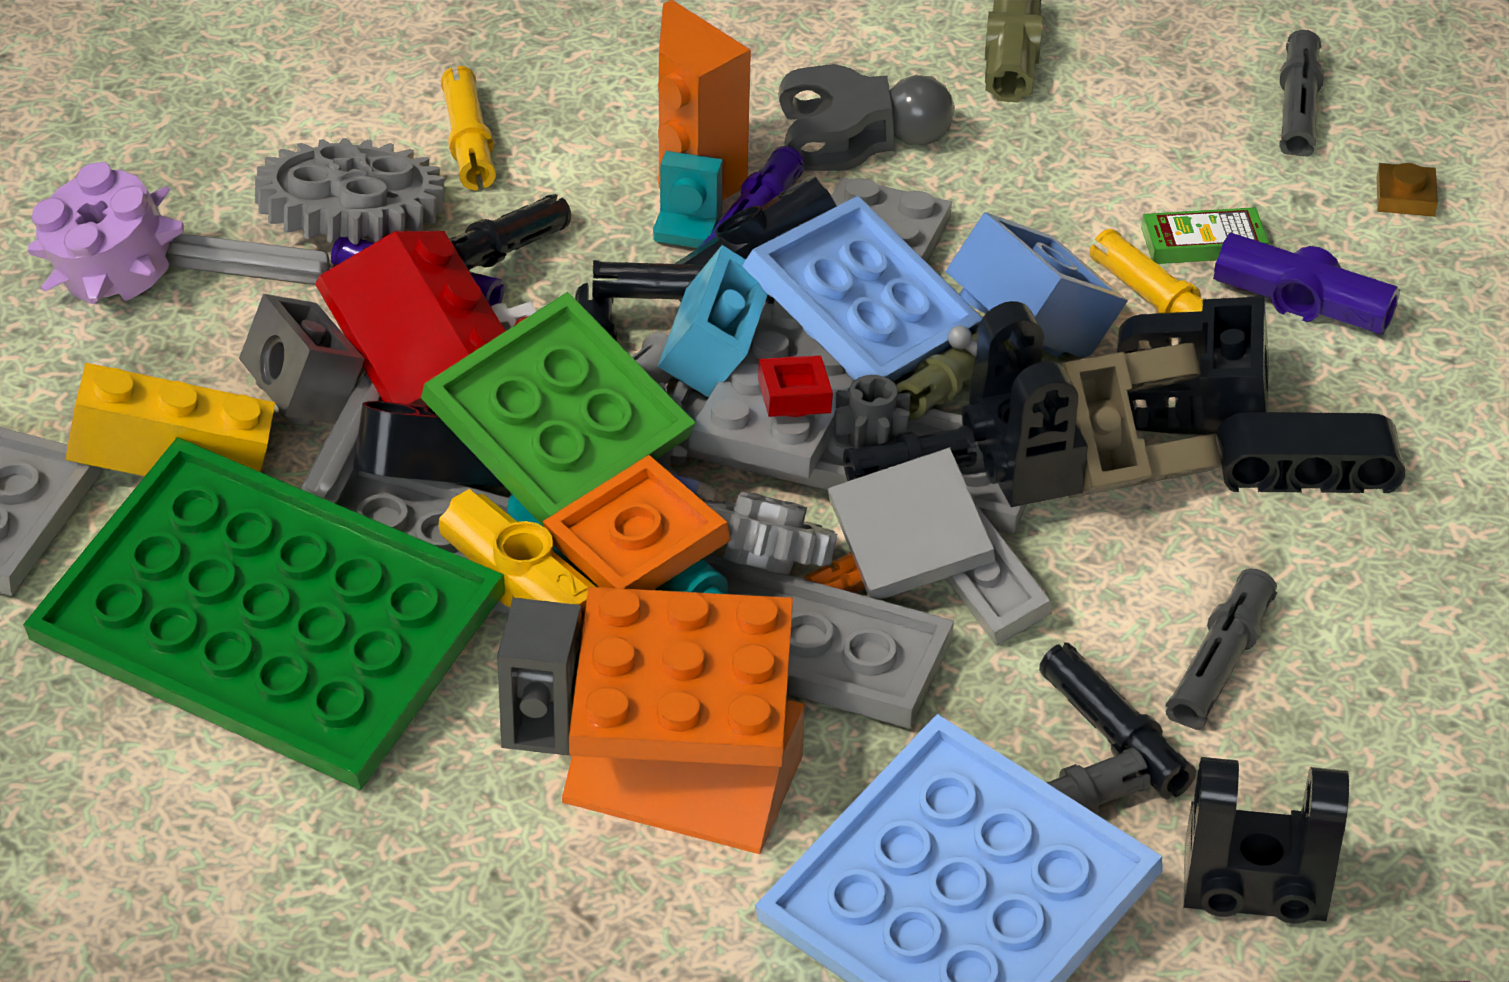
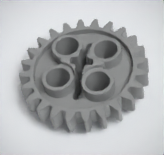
(349, 190)

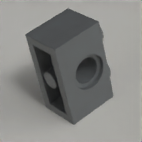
(538, 675)

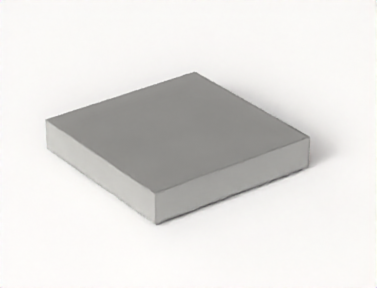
(911, 525)

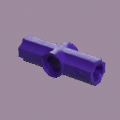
(1306, 283)

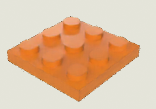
(682, 677)

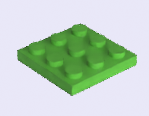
(556, 407)

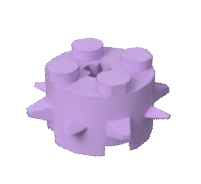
(103, 234)

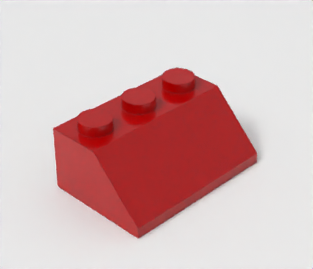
(408, 310)

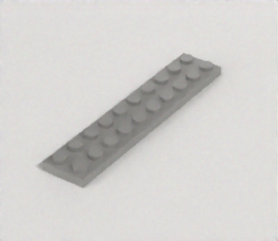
(842, 644)

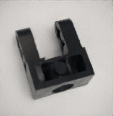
(1231, 357)
(1024, 411)
(1260, 858)

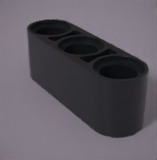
(414, 444)
(1310, 452)

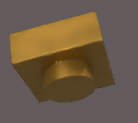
(1407, 189)

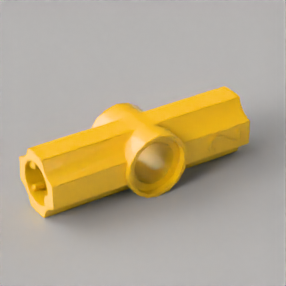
(513, 548)

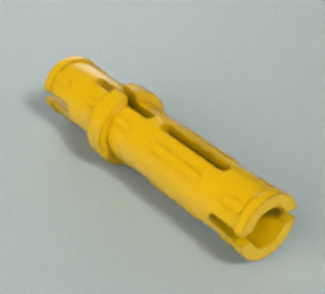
(469, 137)
(1145, 275)

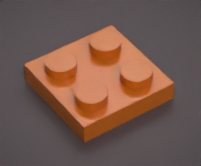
(637, 529)

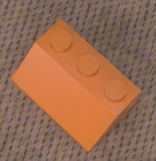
(703, 94)
(691, 798)

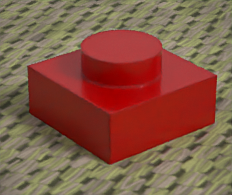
(795, 386)

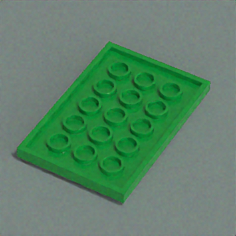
(267, 611)

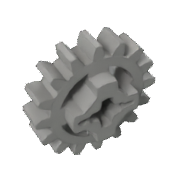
(773, 533)

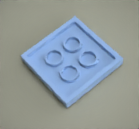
(861, 291)

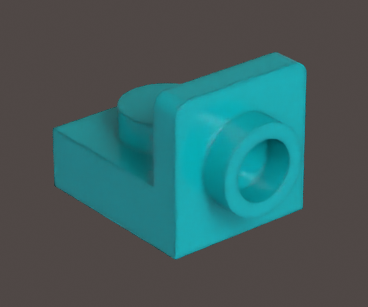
(688, 199)

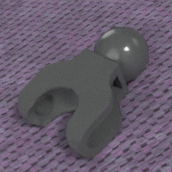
(860, 114)

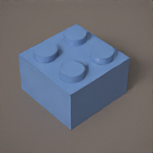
(1024, 265)

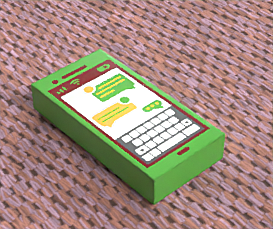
(1197, 234)

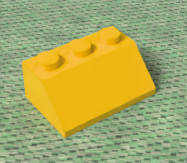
(132, 419)

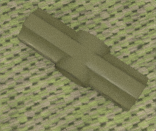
(1012, 48)

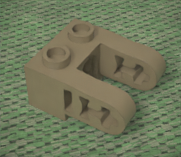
(1106, 420)

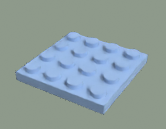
(958, 873)

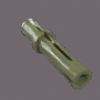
(939, 379)

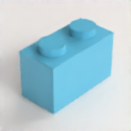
(714, 323)

